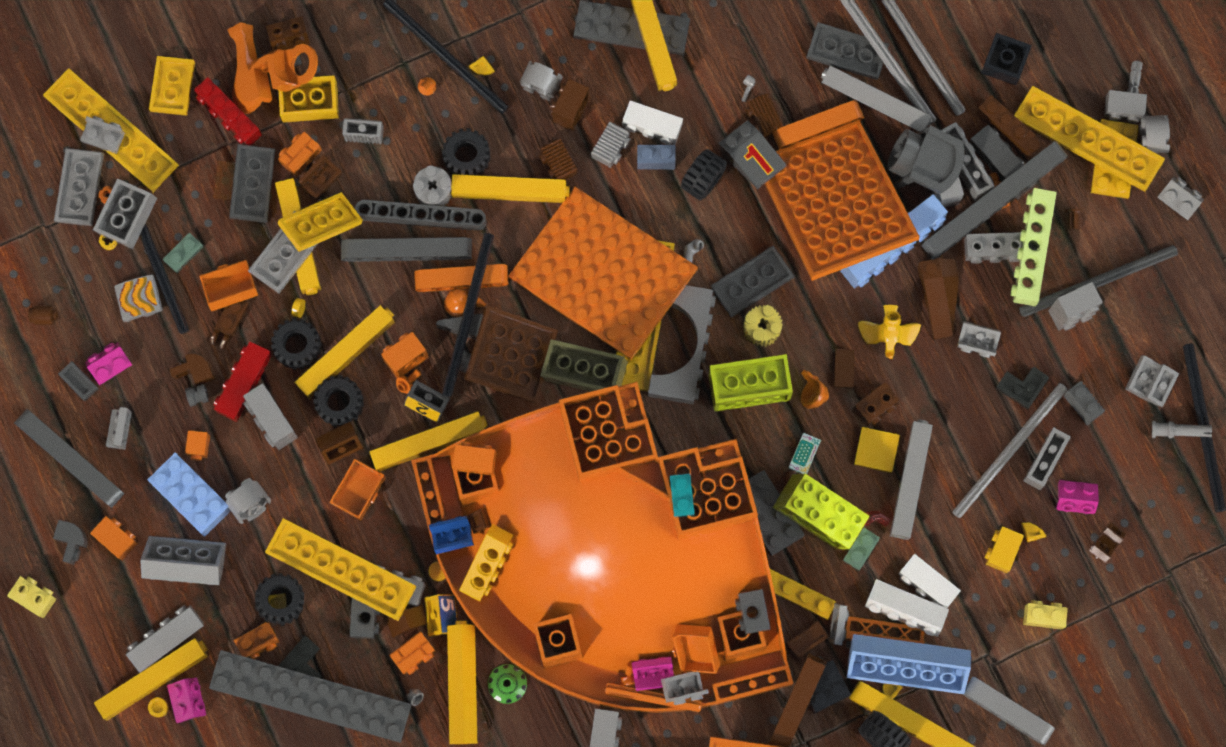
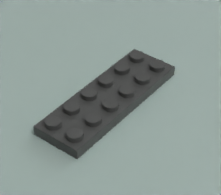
(620, 27)

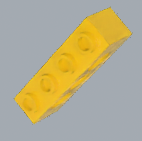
(486, 562)

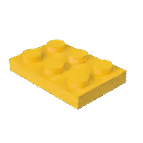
(172, 85)

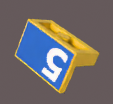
(440, 613)

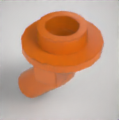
(427, 86)
(404, 383)
(628, 679)

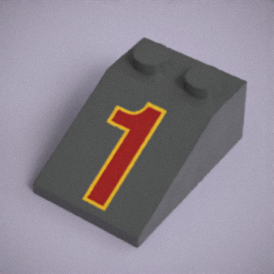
(751, 154)

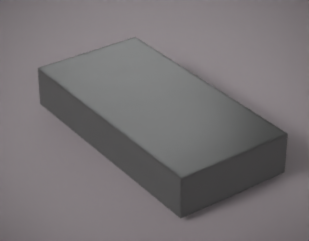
(78, 381)

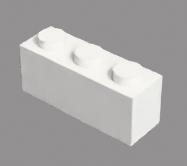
(652, 123)
(928, 582)

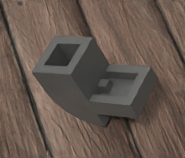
(74, 537)

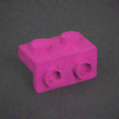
(107, 363)
(1077, 497)
(650, 672)
(186, 699)

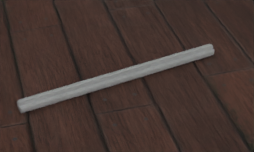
(924, 56)
(887, 57)
(1009, 451)

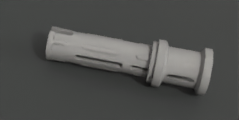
(1170, 430)

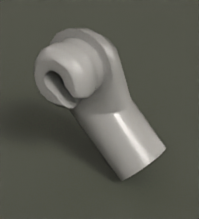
(692, 248)

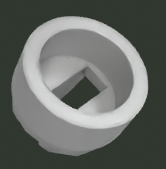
(415, 697)

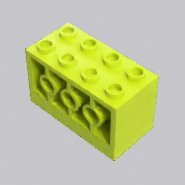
(750, 383)
(821, 511)

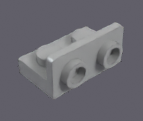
(102, 134)
(119, 428)

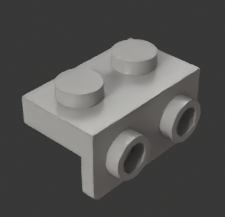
(1181, 198)
(978, 339)
(683, 686)

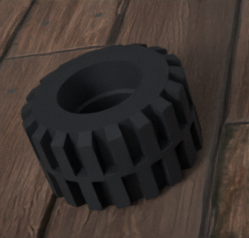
(462, 139)
(703, 174)
(288, 330)
(332, 386)
(284, 583)
(883, 732)

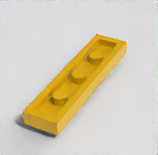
(802, 595)

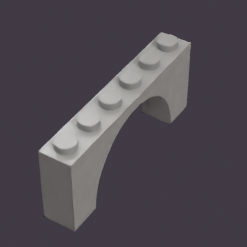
(682, 384)

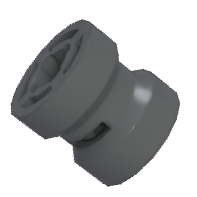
(197, 395)

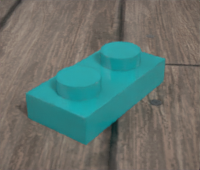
(682, 495)

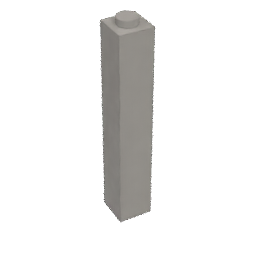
(876, 98)
(911, 480)

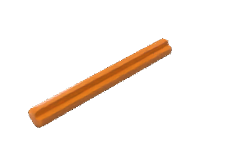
(650, 696)

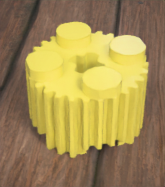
(762, 315)

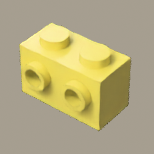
(31, 596)
(1044, 615)

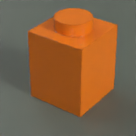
(197, 445)

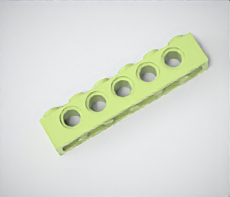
(1046, 200)

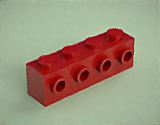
(227, 112)
(243, 380)

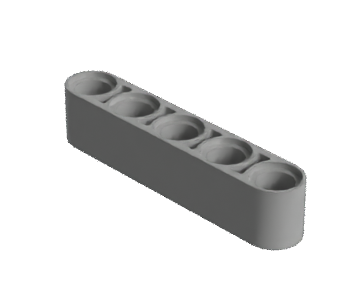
(1008, 711)

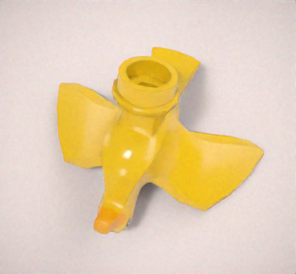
(889, 331)

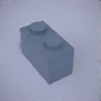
(656, 157)

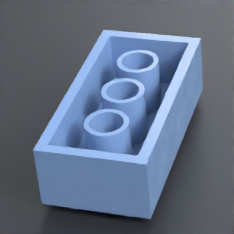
(189, 494)

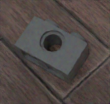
(756, 600)
(360, 629)

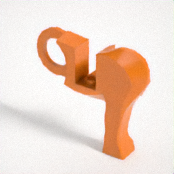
(251, 77)

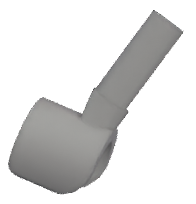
(750, 83)

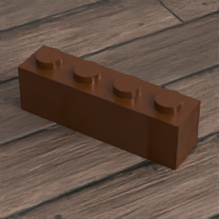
(1010, 129)

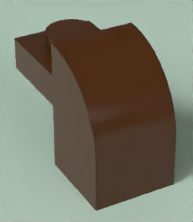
(195, 365)
(1107, 542)

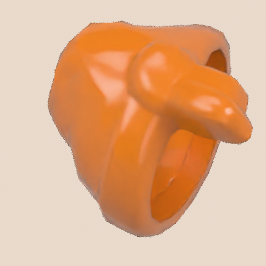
(456, 301)
(814, 392)

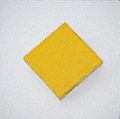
(876, 449)

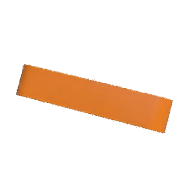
(818, 124)
(459, 278)

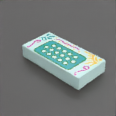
(804, 454)

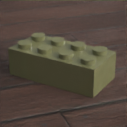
(582, 367)

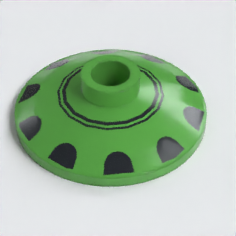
(507, 694)

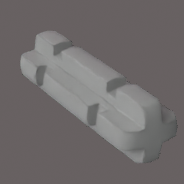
(1135, 76)

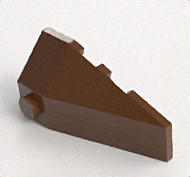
(940, 288)

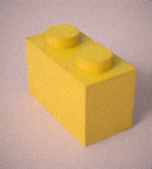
(1004, 549)

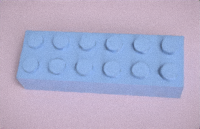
(925, 217)
(909, 664)

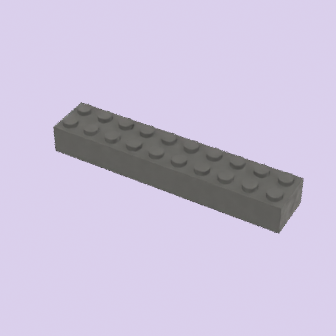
(310, 696)

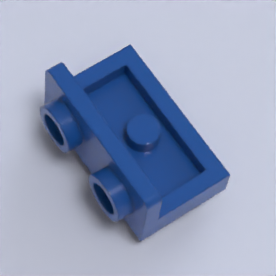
(451, 534)

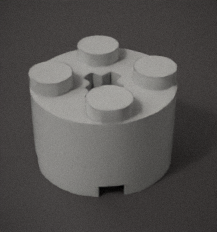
(540, 79)
(1155, 133)
(433, 177)
(247, 500)

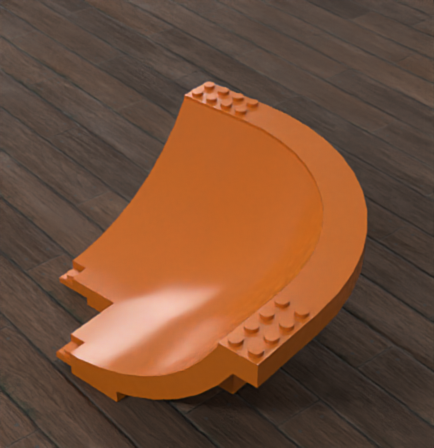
(601, 558)

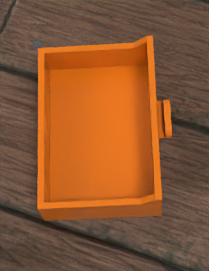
(228, 285)
(357, 489)
(695, 649)

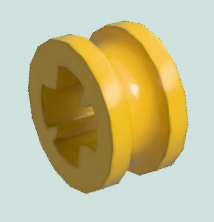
(108, 247)

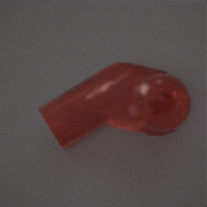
(877, 516)

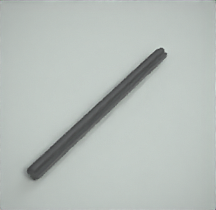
(1104, 278)

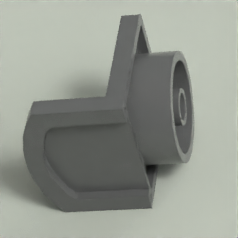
(926, 158)

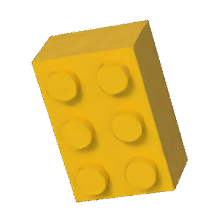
(310, 101)

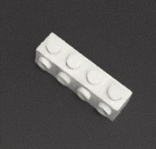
(907, 608)

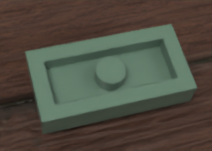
(183, 253)
(861, 549)

